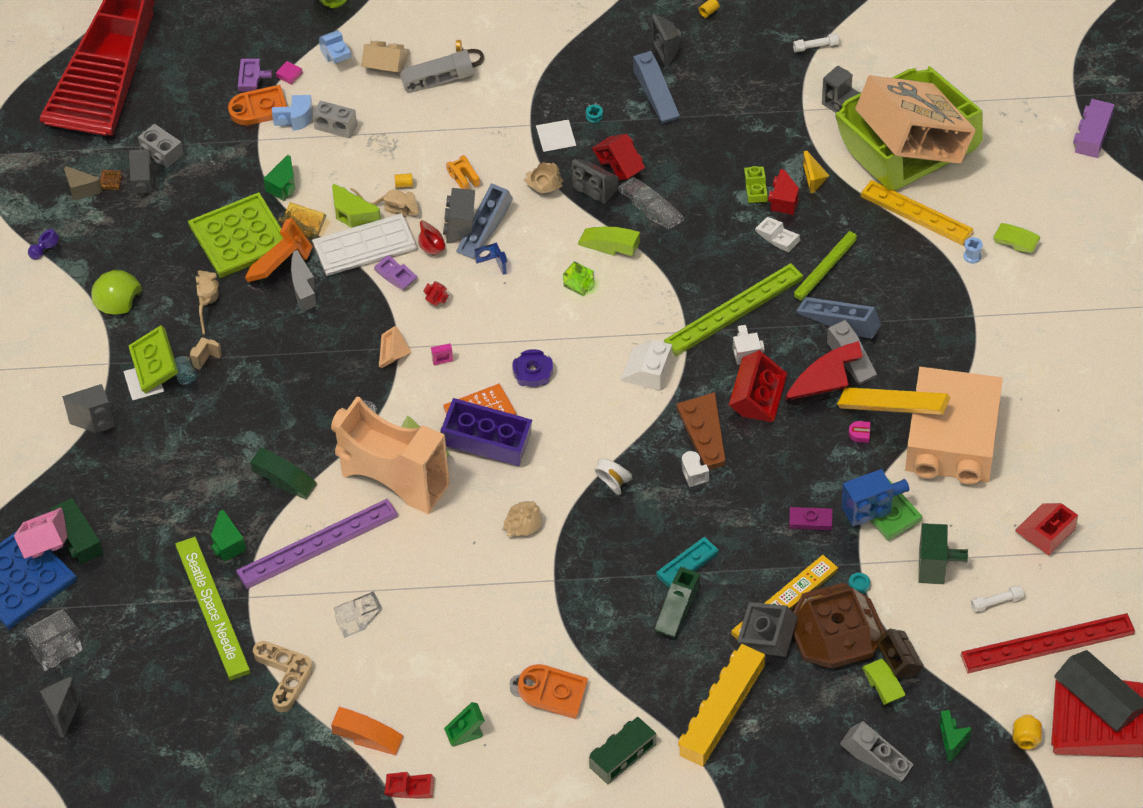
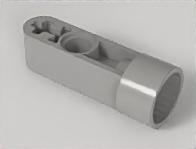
(437, 71)

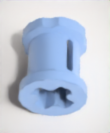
(972, 253)

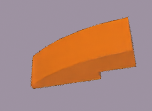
(366, 731)

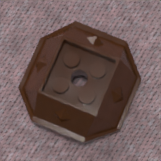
(831, 643)

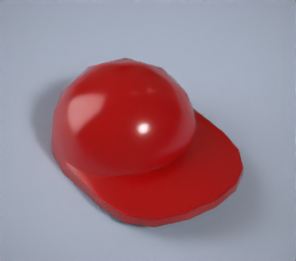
(430, 239)

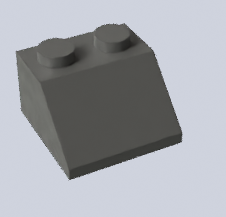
(89, 409)
(768, 628)

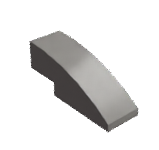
(303, 283)

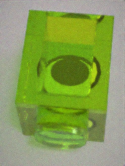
(578, 278)

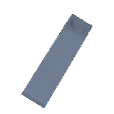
(654, 86)
(486, 219)
(860, 318)

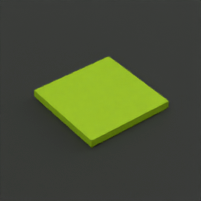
(237, 234)

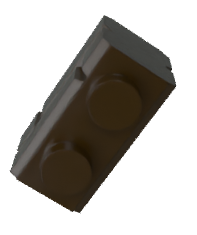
(899, 653)

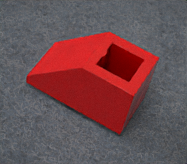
(785, 194)

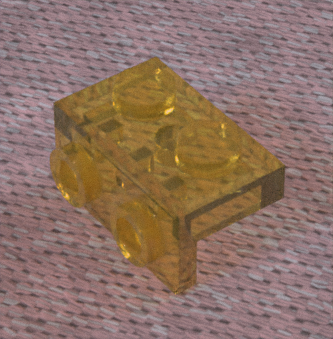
(307, 219)

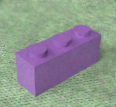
(1093, 128)

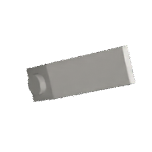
(843, 334)

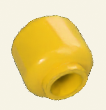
(1027, 732)

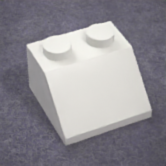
(648, 364)

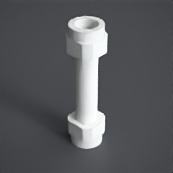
(831, 40)
(1015, 594)

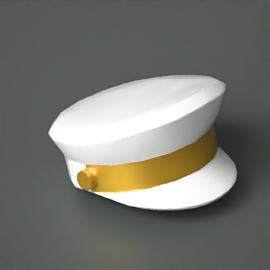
(612, 474)

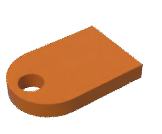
(256, 105)
(553, 689)

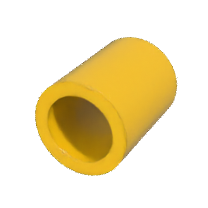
(708, 8)
(403, 180)

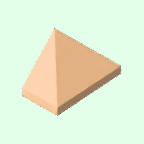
(392, 347)

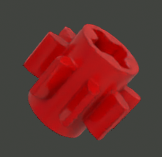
(436, 293)

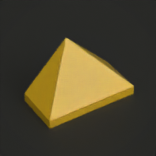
(814, 172)

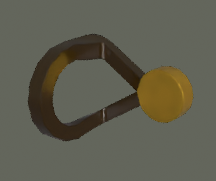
(474, 64)

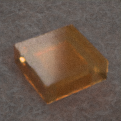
(110, 179)

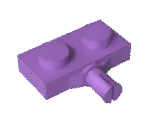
(250, 75)

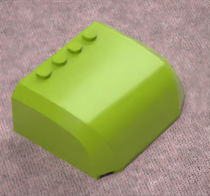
(876, 156)

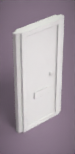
(364, 244)

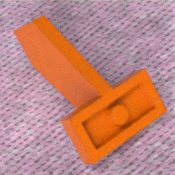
(292, 240)

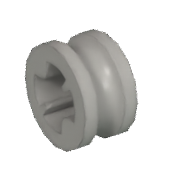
(513, 685)

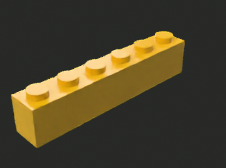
(721, 705)

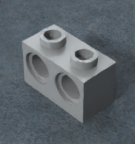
(334, 119)
(161, 145)

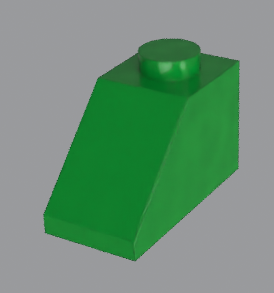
(280, 179)
(226, 538)

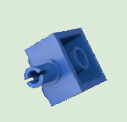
(870, 496)

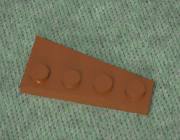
(703, 428)

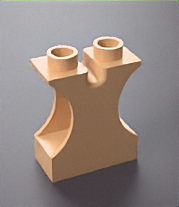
(400, 457)

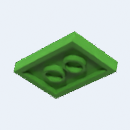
(901, 518)

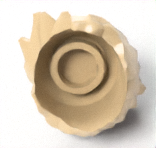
(544, 178)
(523, 519)

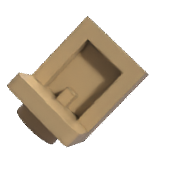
(202, 351)

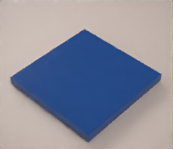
(28, 581)

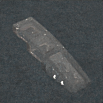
(653, 204)

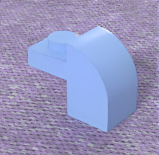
(334, 47)
(297, 115)

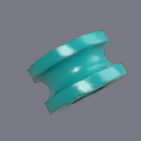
(591, 109)

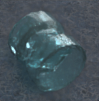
(186, 372)

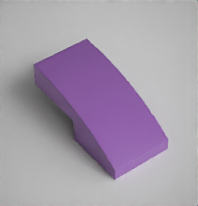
(395, 273)

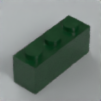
(80, 537)
(622, 750)

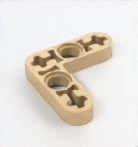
(291, 669)

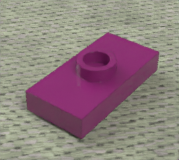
(810, 518)

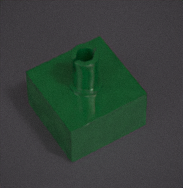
(935, 553)

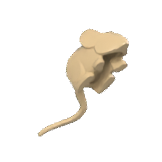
(396, 202)
(207, 291)

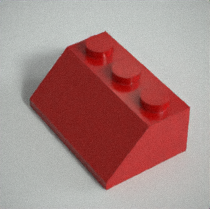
(758, 387)

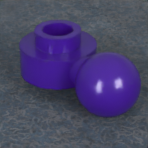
(47, 240)

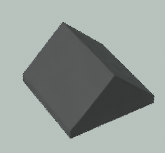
(61, 703)

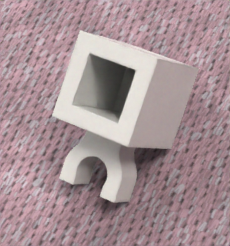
(746, 344)

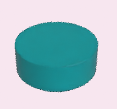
(860, 582)

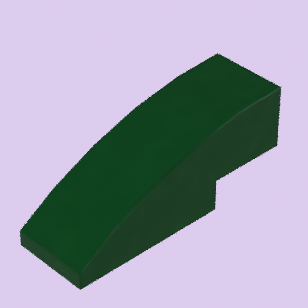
(282, 473)

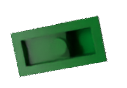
(465, 725)
(953, 738)

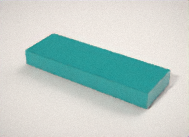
(691, 559)

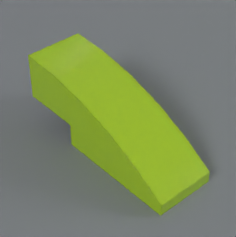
(610, 240)

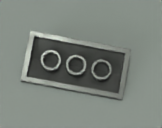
(1100, 690)

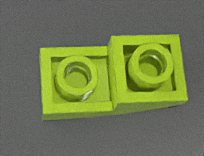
(755, 184)
(1018, 237)
(882, 678)

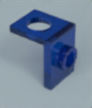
(495, 252)

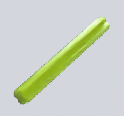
(825, 265)

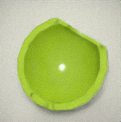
(115, 292)

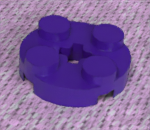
(536, 377)

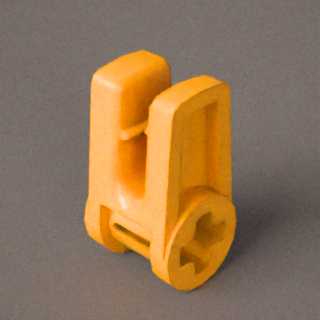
(462, 168)

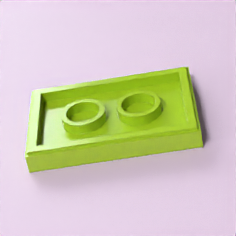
(153, 359)

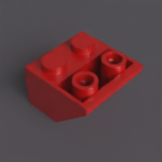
(1048, 526)

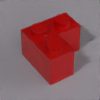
(620, 154)

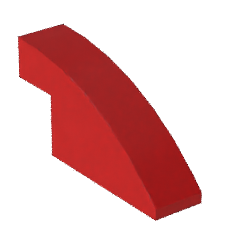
(825, 373)

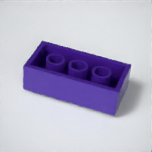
(486, 431)

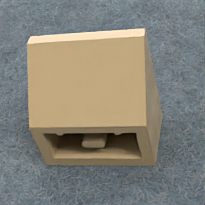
(383, 57)

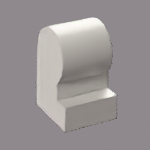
(692, 470)

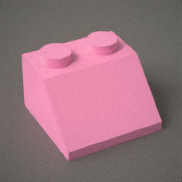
(42, 534)

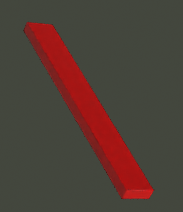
(1047, 643)

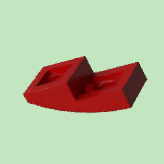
(406, 786)

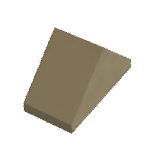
(82, 184)

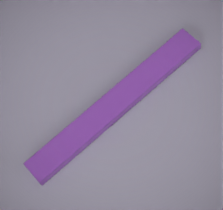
(316, 543)

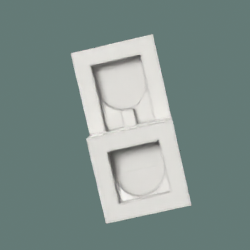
(776, 234)

